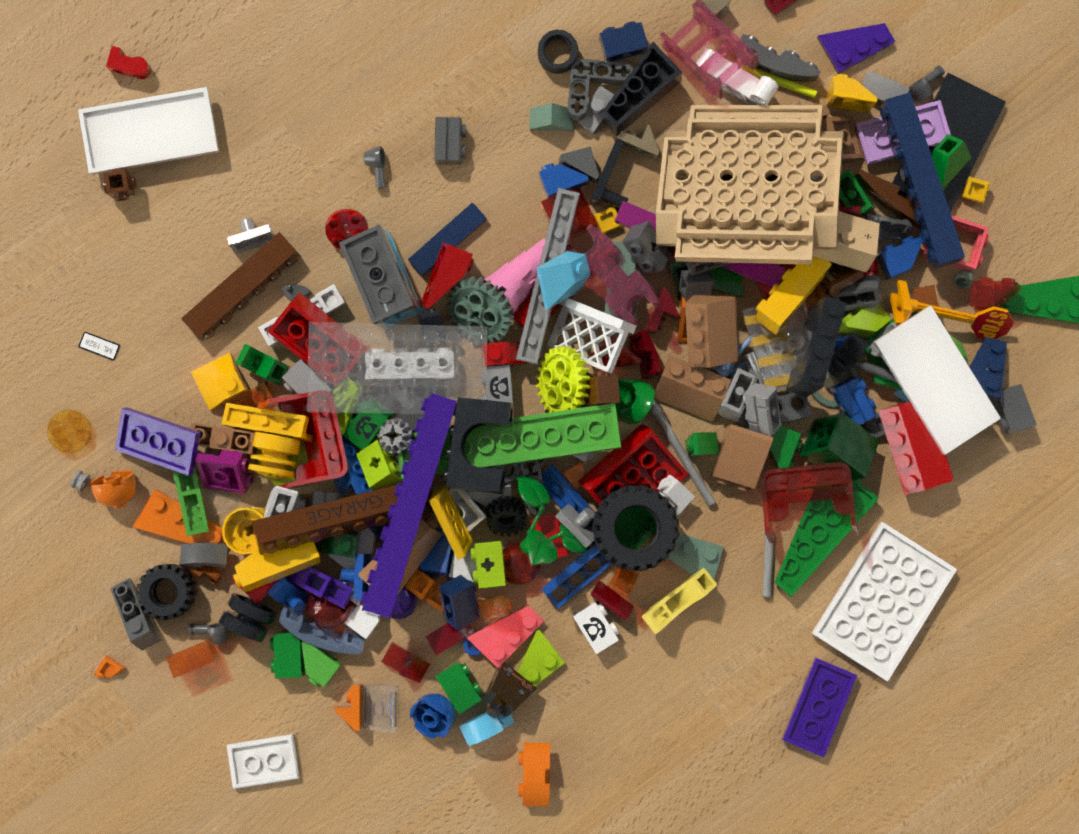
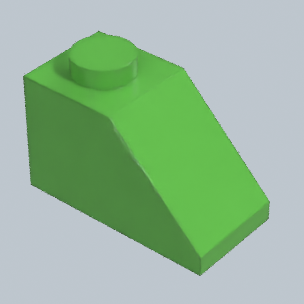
(319, 664)

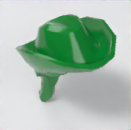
(635, 400)

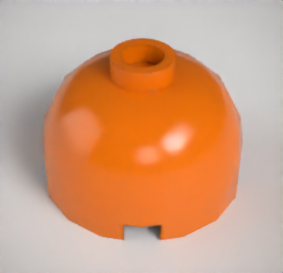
(114, 489)

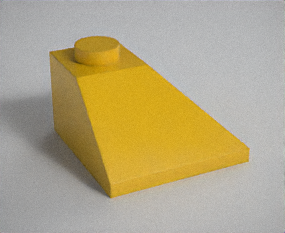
(849, 94)
(219, 381)

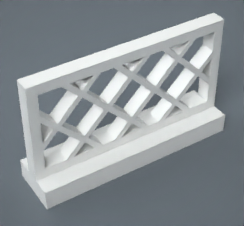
(600, 319)

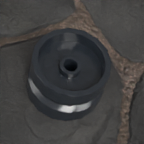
(247, 617)

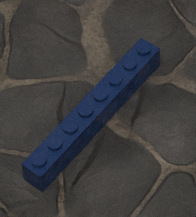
(922, 181)

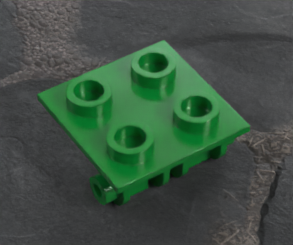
(634, 527)

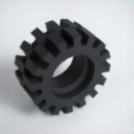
(505, 507)

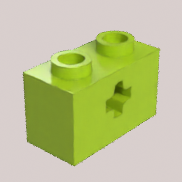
(379, 467)
(494, 552)

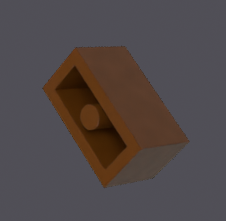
(602, 390)

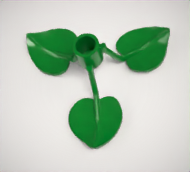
(536, 543)

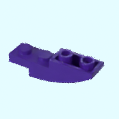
(323, 585)

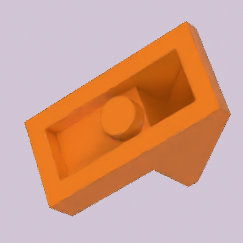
(353, 713)

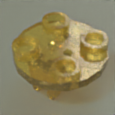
(60, 436)

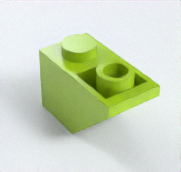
(865, 321)

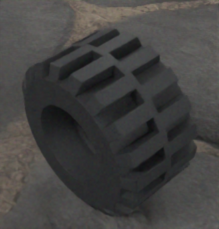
(148, 595)

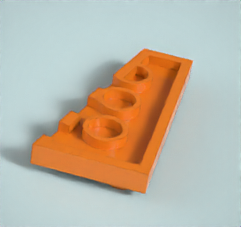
(164, 517)

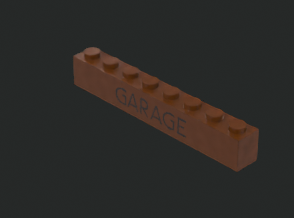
(326, 520)

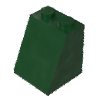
(840, 440)

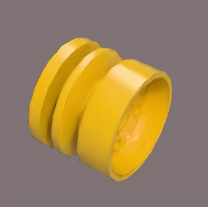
(274, 455)
(237, 529)

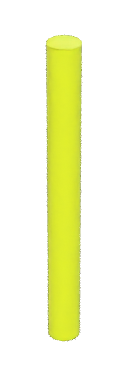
(783, 82)

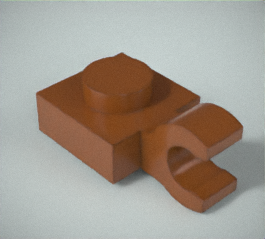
(211, 574)

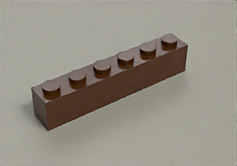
(240, 287)

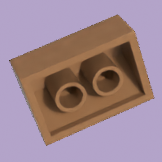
(711, 330)
(691, 388)

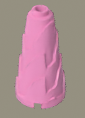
(518, 276)

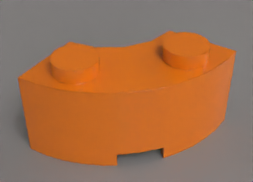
(536, 774)

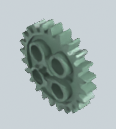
(480, 305)

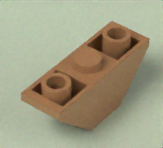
(224, 438)

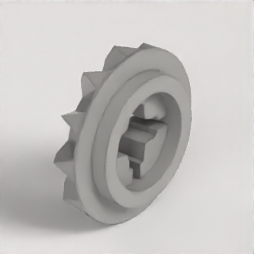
(401, 442)

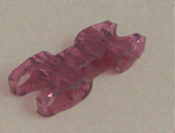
(624, 288)

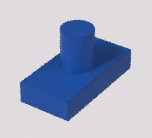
(351, 575)
(290, 594)

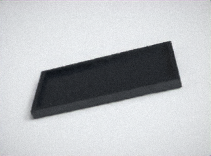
(970, 118)

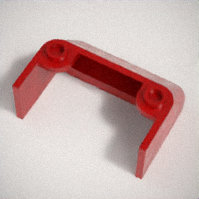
(325, 452)

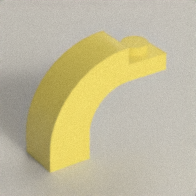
(679, 599)

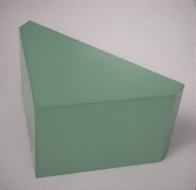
(550, 118)

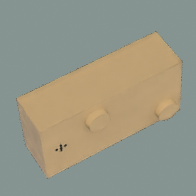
(855, 243)

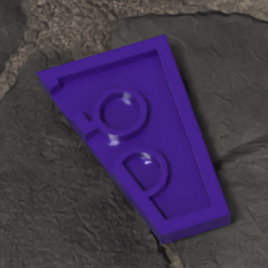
(855, 45)

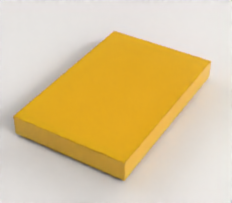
(451, 521)

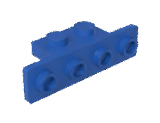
(354, 476)

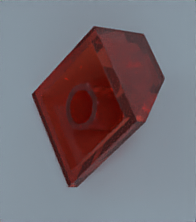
(626, 359)

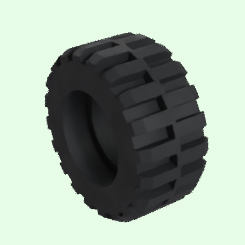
(665, 535)

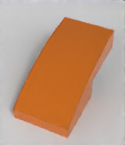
(426, 589)

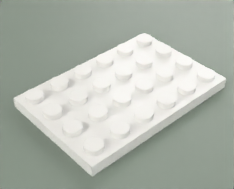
(884, 601)

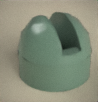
(961, 283)

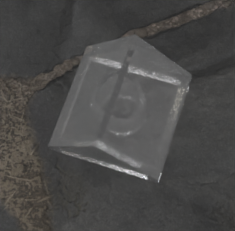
(382, 707)

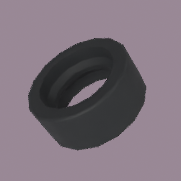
(557, 35)

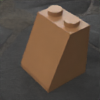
(741, 457)

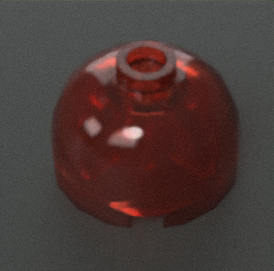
(518, 565)
(325, 613)

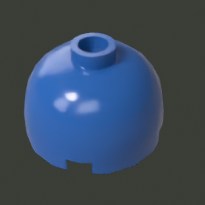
(433, 715)

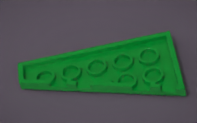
(1048, 300)

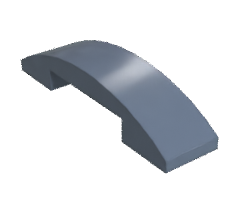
(346, 642)

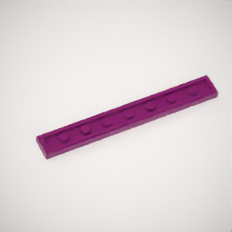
(760, 272)

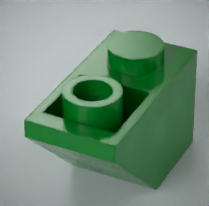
(950, 158)
(702, 444)
(783, 447)

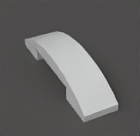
(327, 300)

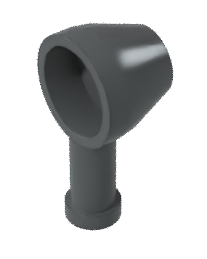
(921, 88)
(376, 158)
(216, 631)

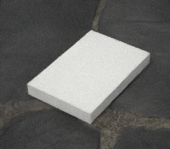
(263, 761)

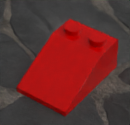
(447, 271)

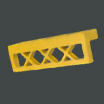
(266, 421)

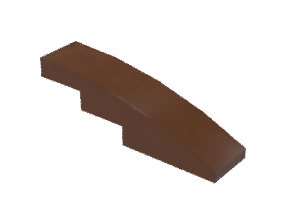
(886, 195)

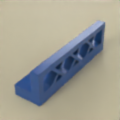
(570, 570)

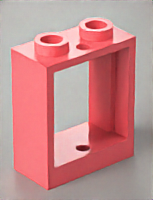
(981, 240)

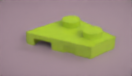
(539, 659)

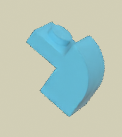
(484, 727)

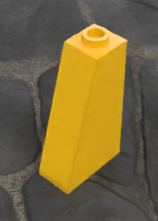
(265, 568)

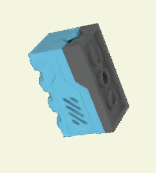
(381, 276)

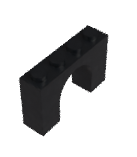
(825, 322)
(469, 416)

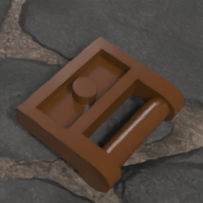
(844, 277)

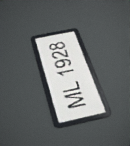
(99, 345)

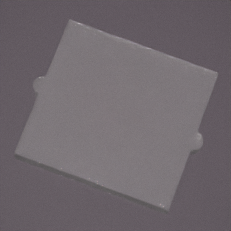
(217, 501)

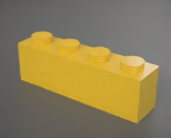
(791, 293)

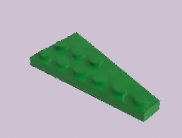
(817, 537)

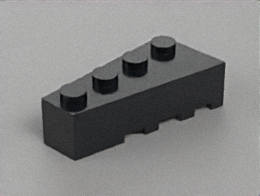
(642, 89)

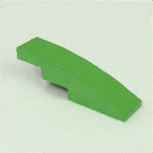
(191, 503)

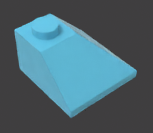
(562, 277)

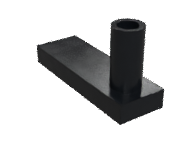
(600, 191)

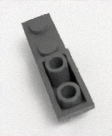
(786, 65)

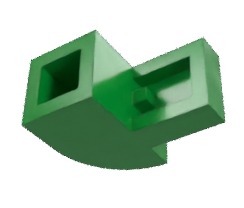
(262, 364)

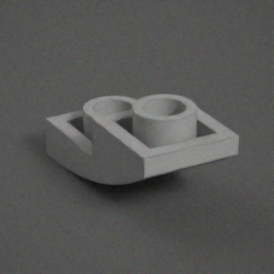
(883, 87)

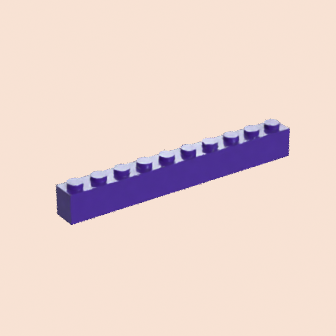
(409, 505)

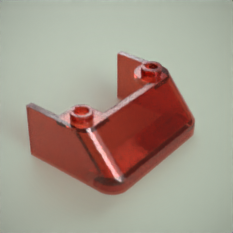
(807, 484)

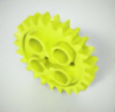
(562, 379)

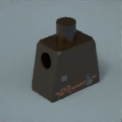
(507, 691)

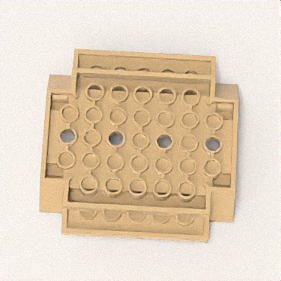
(749, 215)

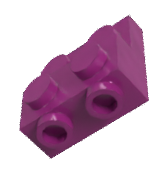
(225, 472)

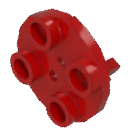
(336, 229)

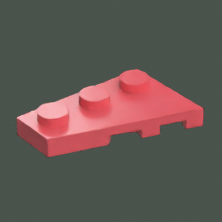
(503, 637)

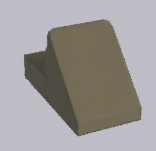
(645, 146)

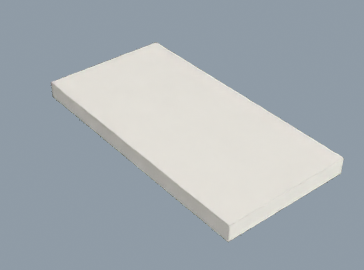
(148, 130)
(936, 380)

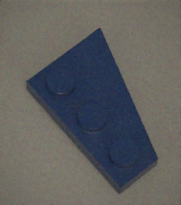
(989, 367)

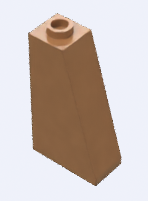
(424, 541)

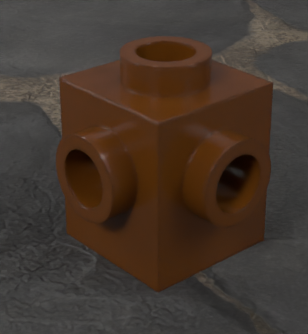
(113, 181)

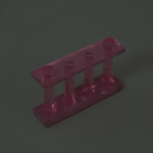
(715, 29)

